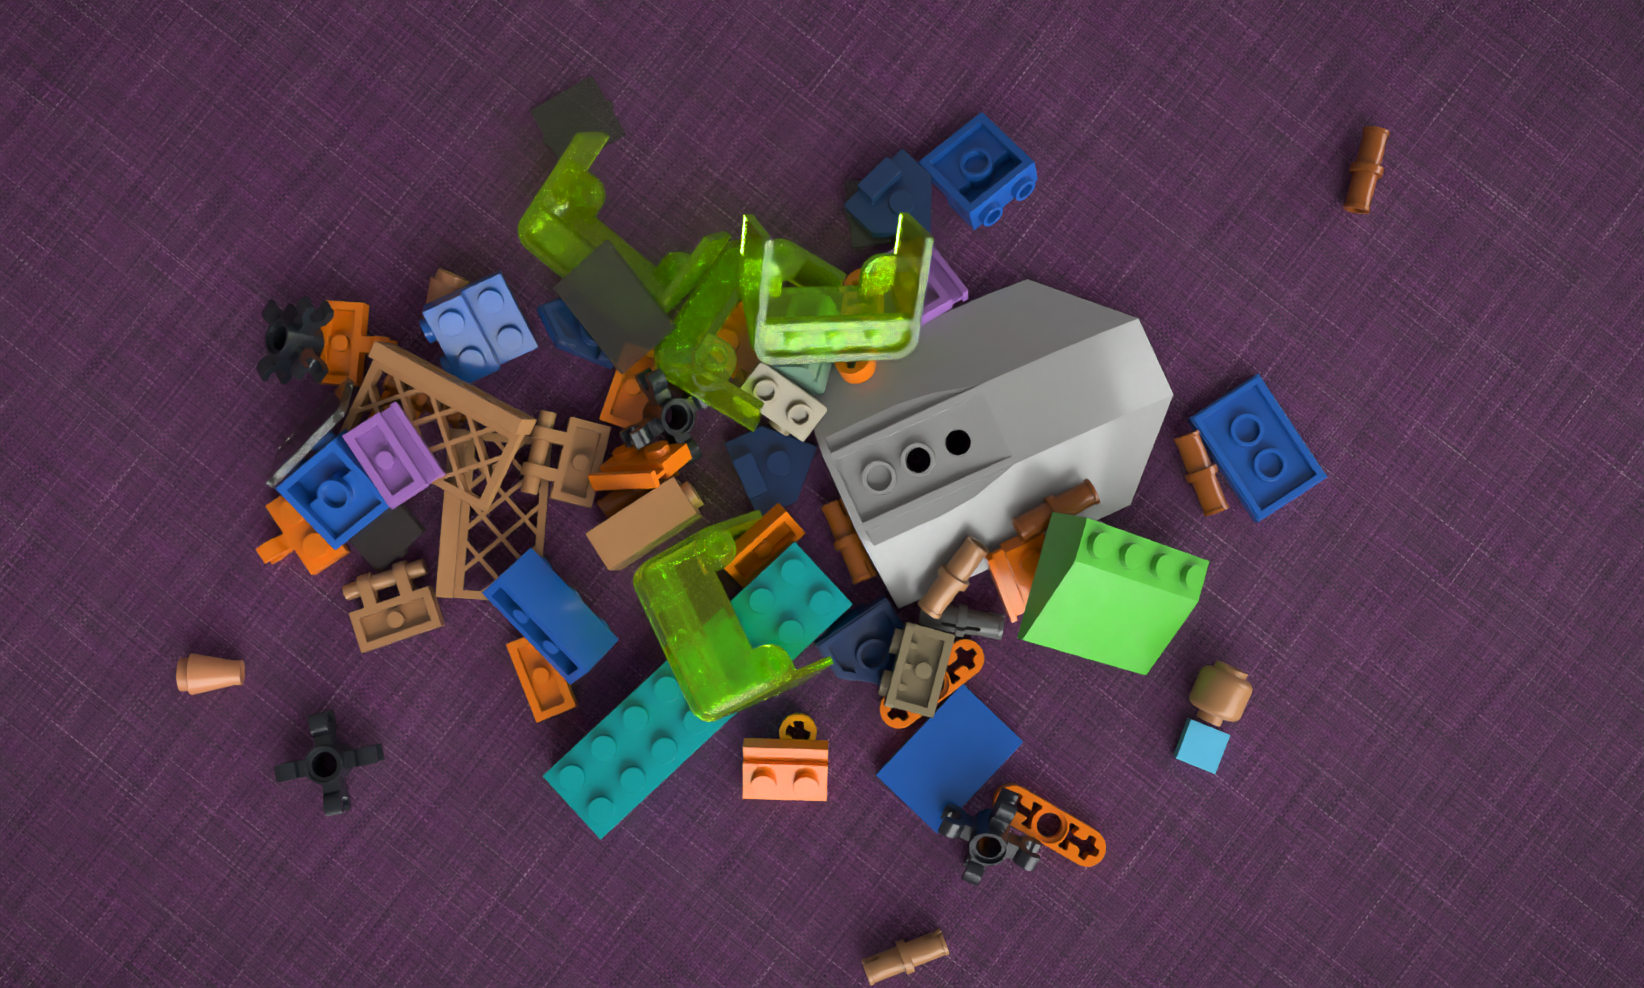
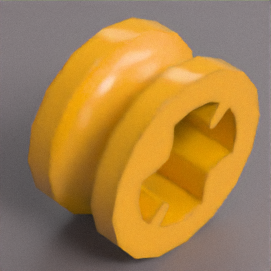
(809, 725)

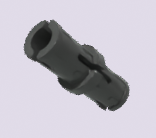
(966, 621)

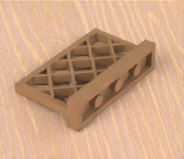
(458, 395)
(456, 520)

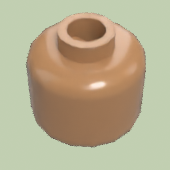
(1220, 693)

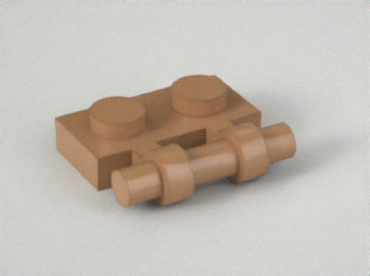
(580, 455)
(397, 617)

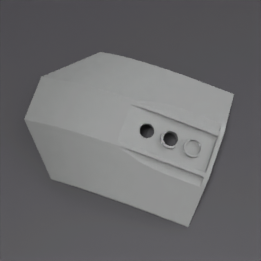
(1041, 390)

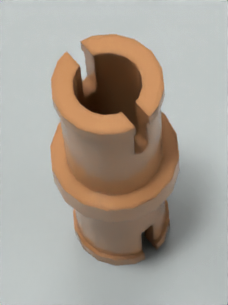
(953, 577)
(905, 956)

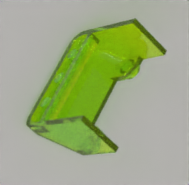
(564, 228)
(835, 322)
(703, 362)
(702, 630)

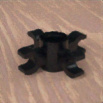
(295, 340)
(653, 424)
(323, 729)
(992, 849)

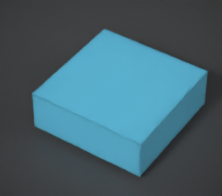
(1201, 746)

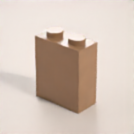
(646, 523)

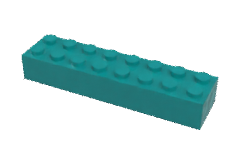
(655, 726)

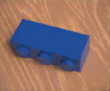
(551, 616)

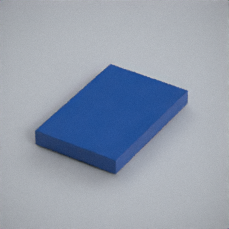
(1257, 448)
(949, 756)

